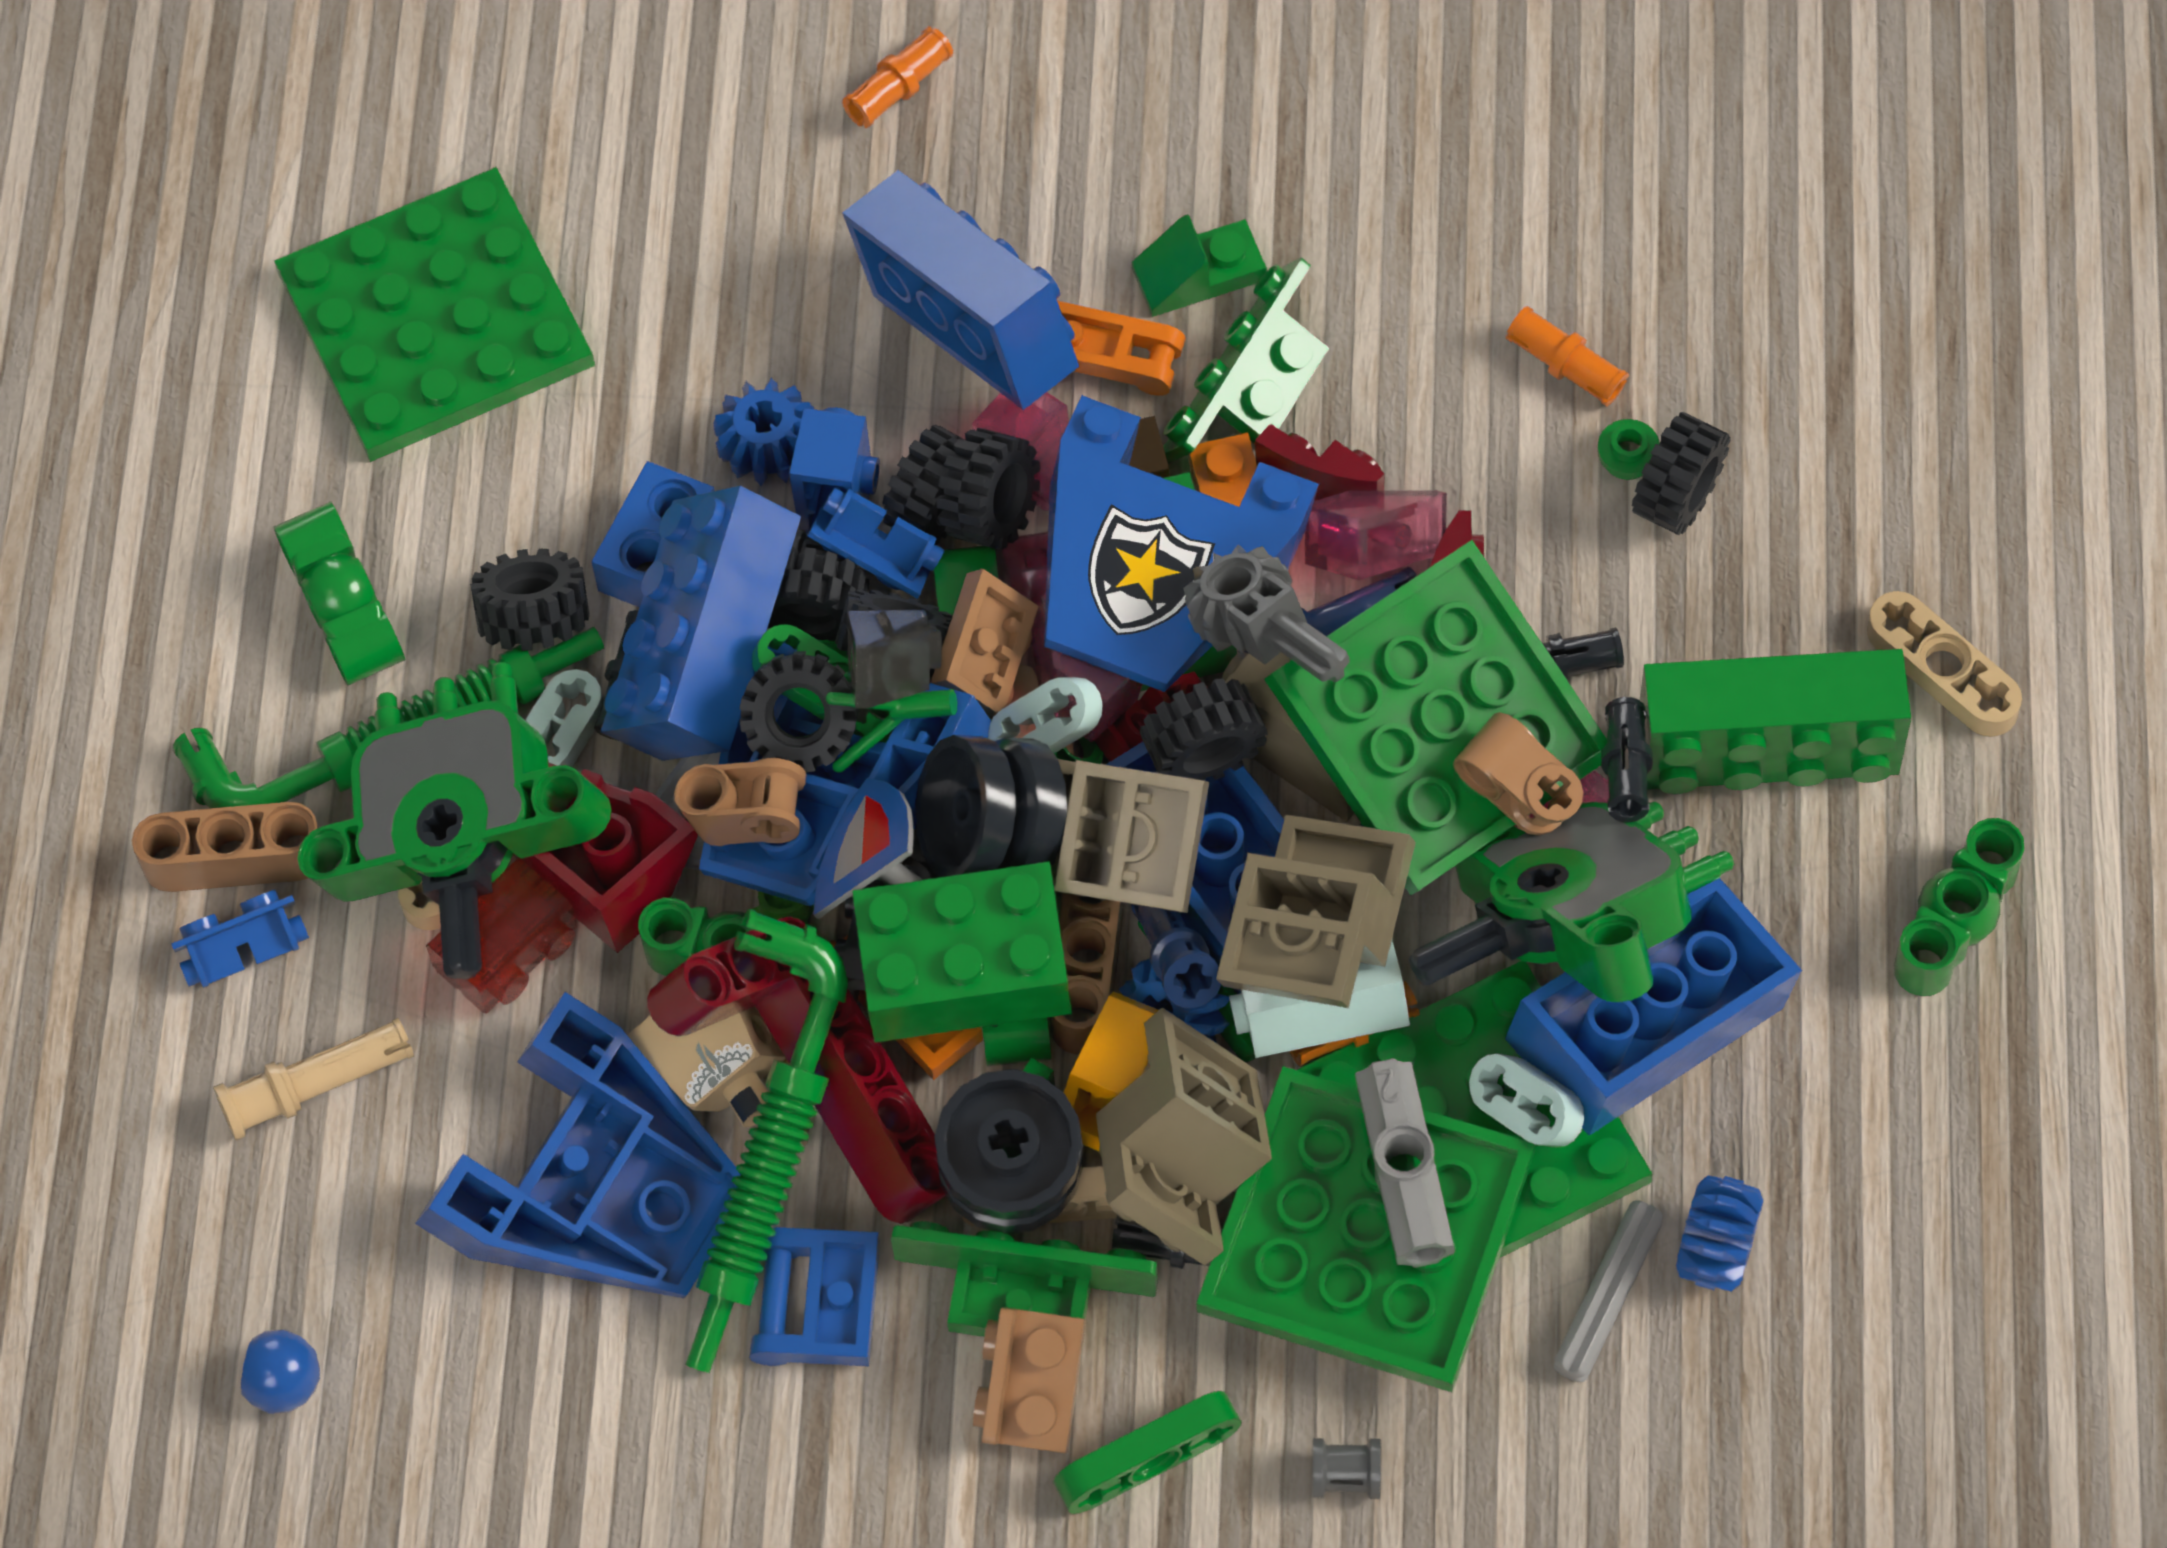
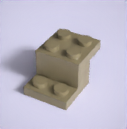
(1129, 835)
(1316, 910)
(1182, 1137)

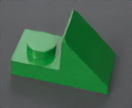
(1195, 267)

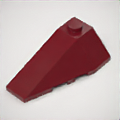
(622, 867)

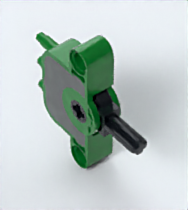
(449, 809)
(1577, 897)

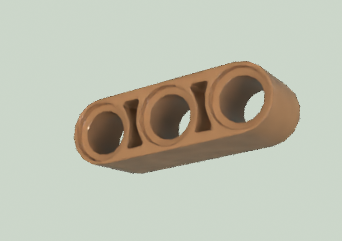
(202, 833)
(1091, 983)

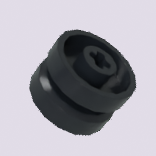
(989, 804)
(1000, 1113)

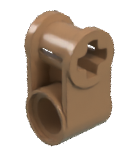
(1512, 772)
(747, 798)

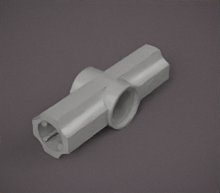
(1411, 1197)

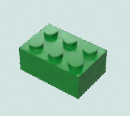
(961, 952)

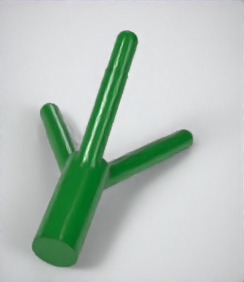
(914, 706)

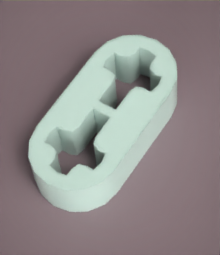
(1039, 709)
(578, 726)
(1532, 1089)

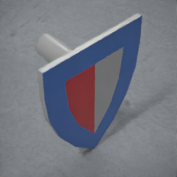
(866, 845)

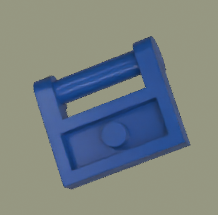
(837, 1298)

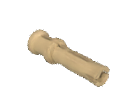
(284, 1088)

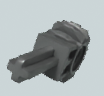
(1252, 606)

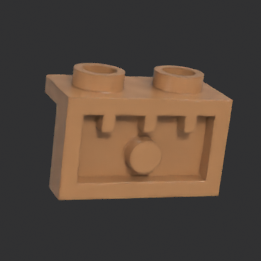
(986, 641)
(1030, 1380)

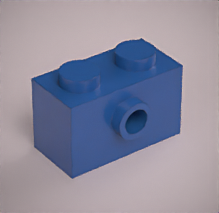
(829, 454)

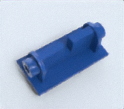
(898, 559)
(261, 926)

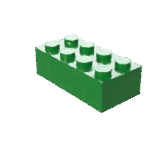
(1776, 719)

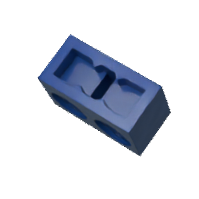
(635, 531)

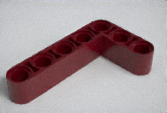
(865, 1095)

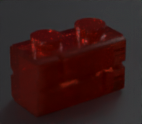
(518, 930)

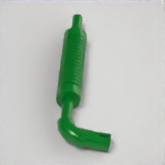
(220, 788)
(778, 1134)

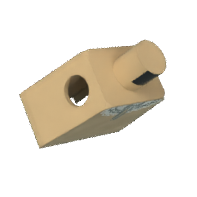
(715, 1064)

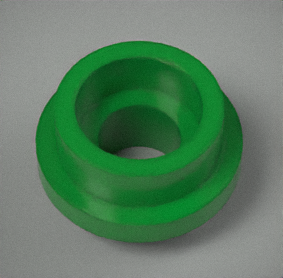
(1623, 463)

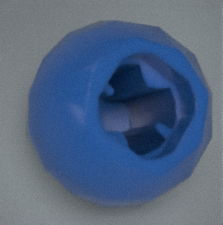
(279, 1371)

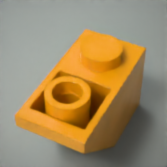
(1108, 1061)

